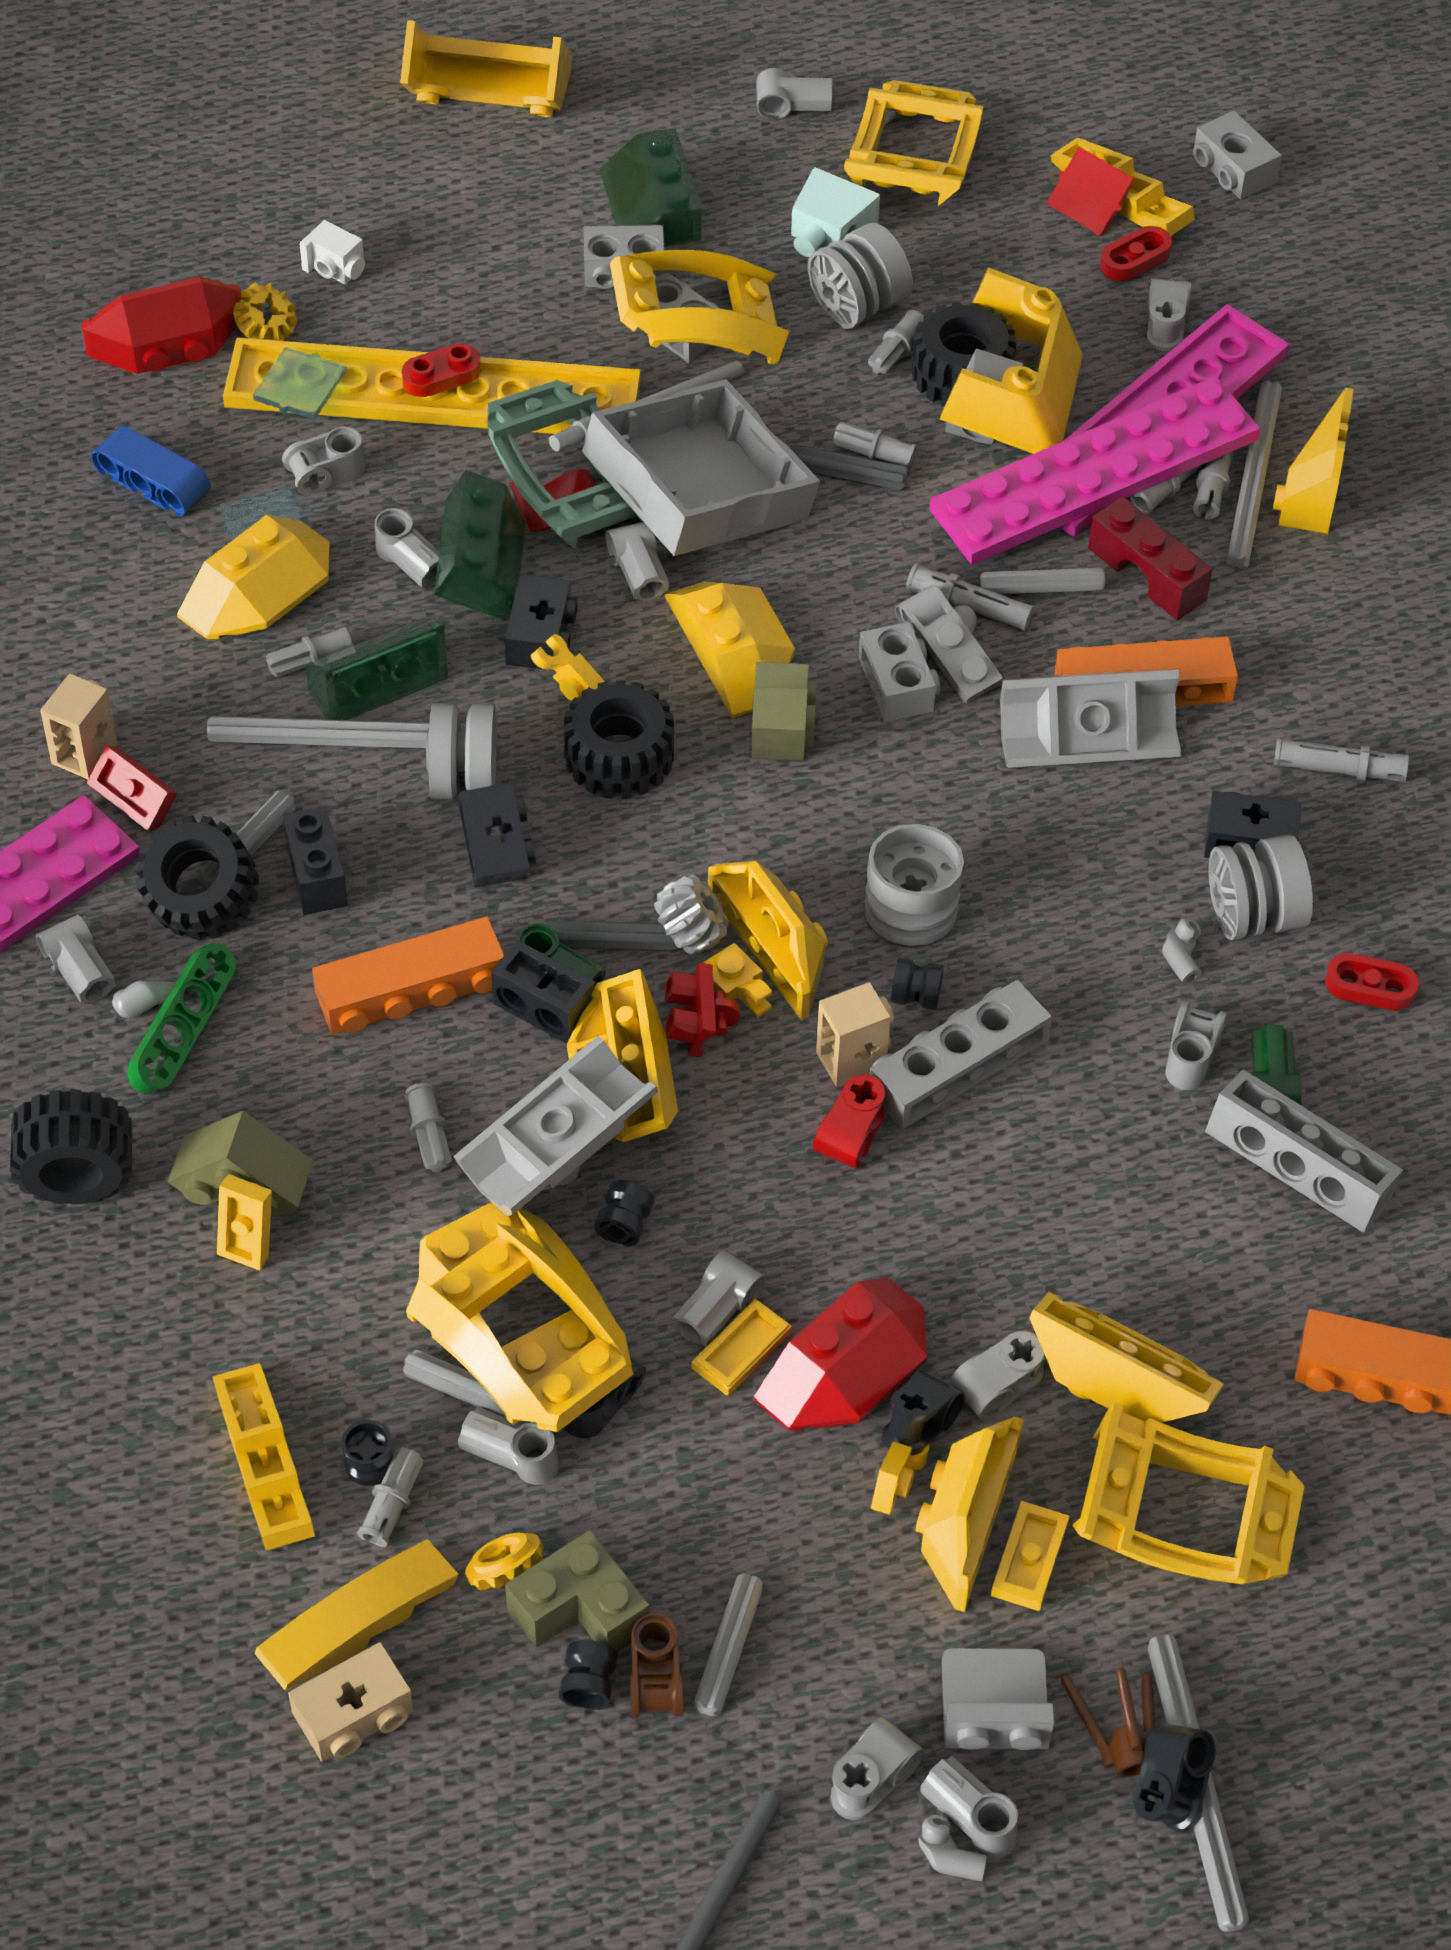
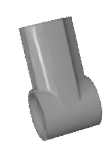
(781, 93)
(405, 546)
(637, 556)
(76, 957)
(723, 1292)
(508, 1444)
(971, 1805)

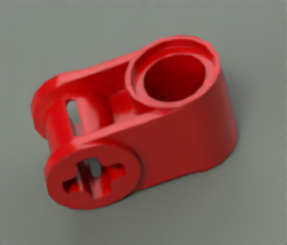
(852, 1121)

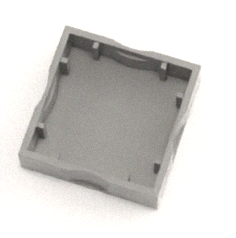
(700, 467)

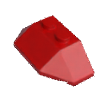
(163, 325)
(847, 1358)

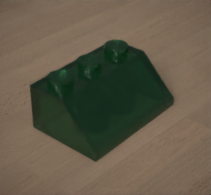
(653, 186)
(480, 546)
(379, 670)

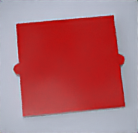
(1090, 191)

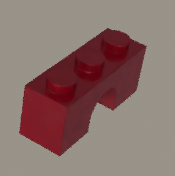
(1174, 574)

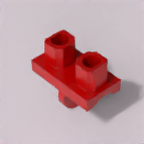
(705, 1010)

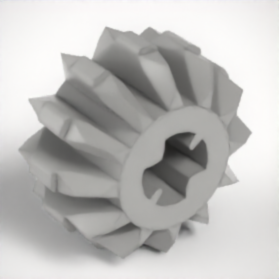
(691, 914)

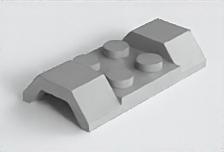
(1089, 717)
(554, 1128)

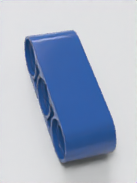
(151, 469)

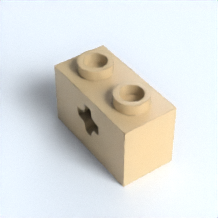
(78, 725)
(853, 1032)
(368, 1682)

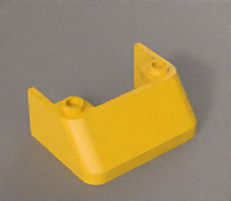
(485, 71)
(1027, 405)

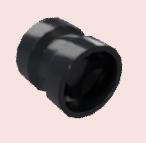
(917, 983)
(624, 1212)
(366, 1441)
(588, 1674)

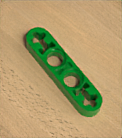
(182, 1018)

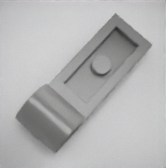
(950, 643)

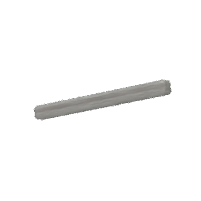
(1254, 477)
(318, 732)
(1210, 1828)

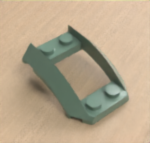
(535, 410)

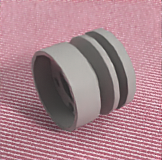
(860, 275)
(913, 884)
(1260, 887)

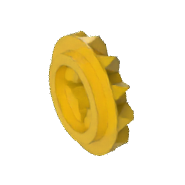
(251, 320)
(503, 1560)

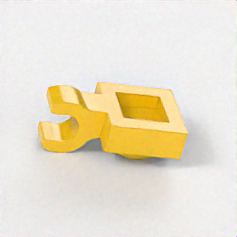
(572, 674)
(741, 978)
(896, 1476)

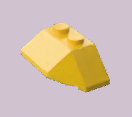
(257, 578)
(730, 633)
(773, 928)
(631, 1028)
(1118, 1365)
(966, 1506)

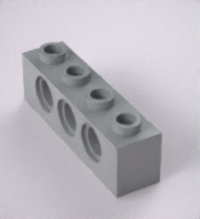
(1021, 1028)
(1303, 1150)

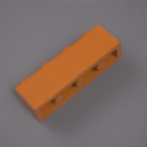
(1203, 664)
(407, 976)
(1375, 1362)

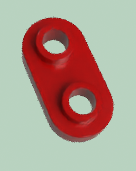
(1130, 254)
(441, 370)
(1371, 980)

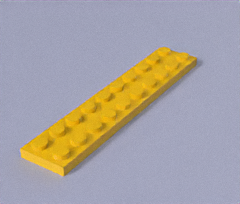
(375, 388)

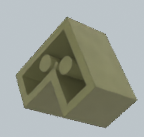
(783, 711)
(245, 1150)
(573, 1586)

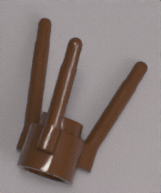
(1128, 1742)

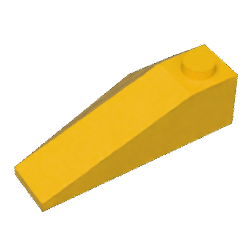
(1315, 474)

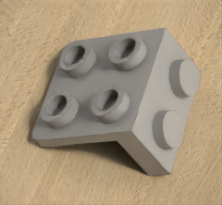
(995, 1699)

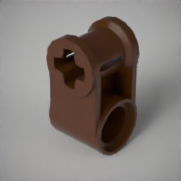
(655, 1675)

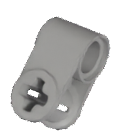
(1167, 313)
(328, 460)
(1193, 1046)
(1001, 1373)
(877, 1762)

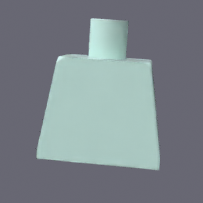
(830, 210)

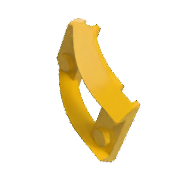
(919, 174)
(744, 329)
(481, 1280)
(542, 1348)
(1118, 1482)

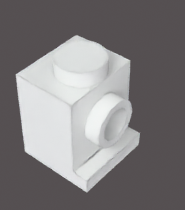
(333, 253)

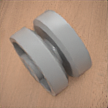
(458, 751)

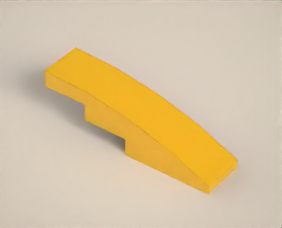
(1146, 199)
(263, 1456)
(355, 1613)

